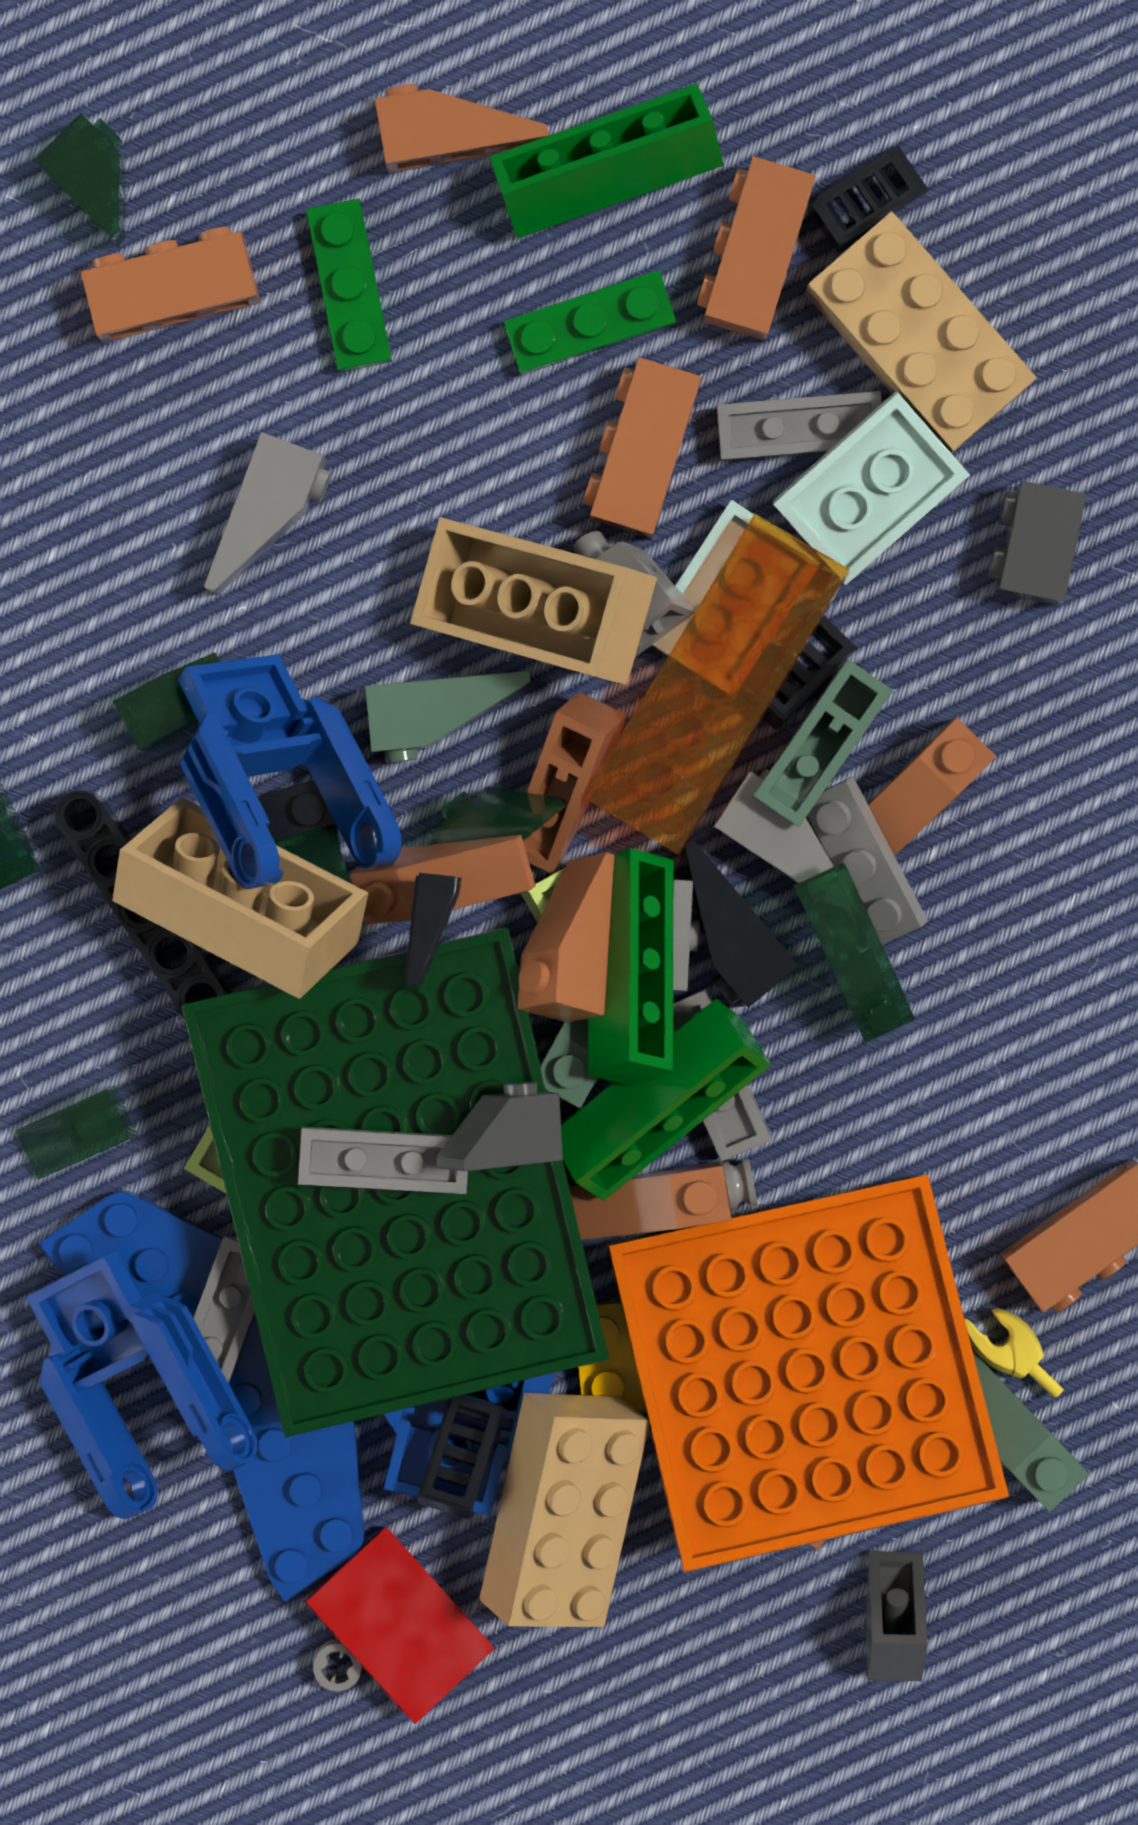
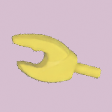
(1015, 1356)

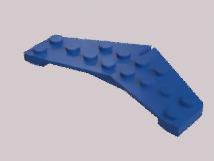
(298, 1488)

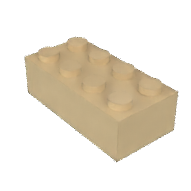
(919, 332)
(534, 600)
(275, 931)
(564, 1510)

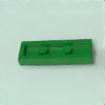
(349, 285)
(590, 322)

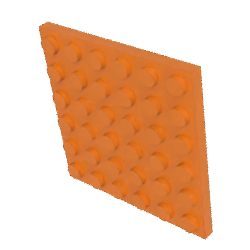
(807, 1373)

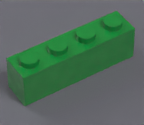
(607, 160)
(637, 1025)
(638, 1122)

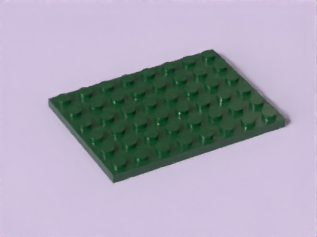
(382, 1290)

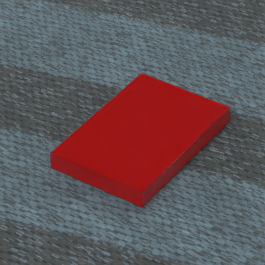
(399, 1625)

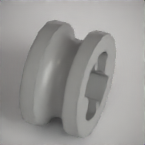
(739, 1184)
(322, 1659)

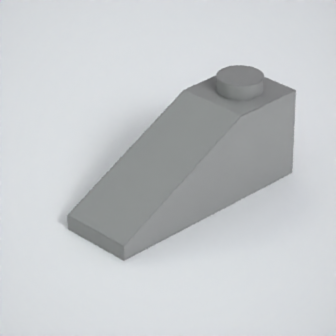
(271, 500)
(769, 835)

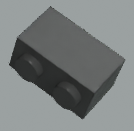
(1037, 542)

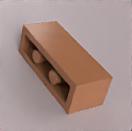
(756, 247)
(170, 284)
(642, 447)
(1079, 1241)

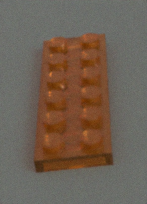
(717, 684)

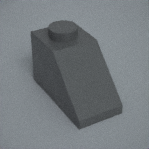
(507, 1131)
(895, 1616)

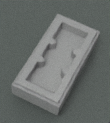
(685, 932)

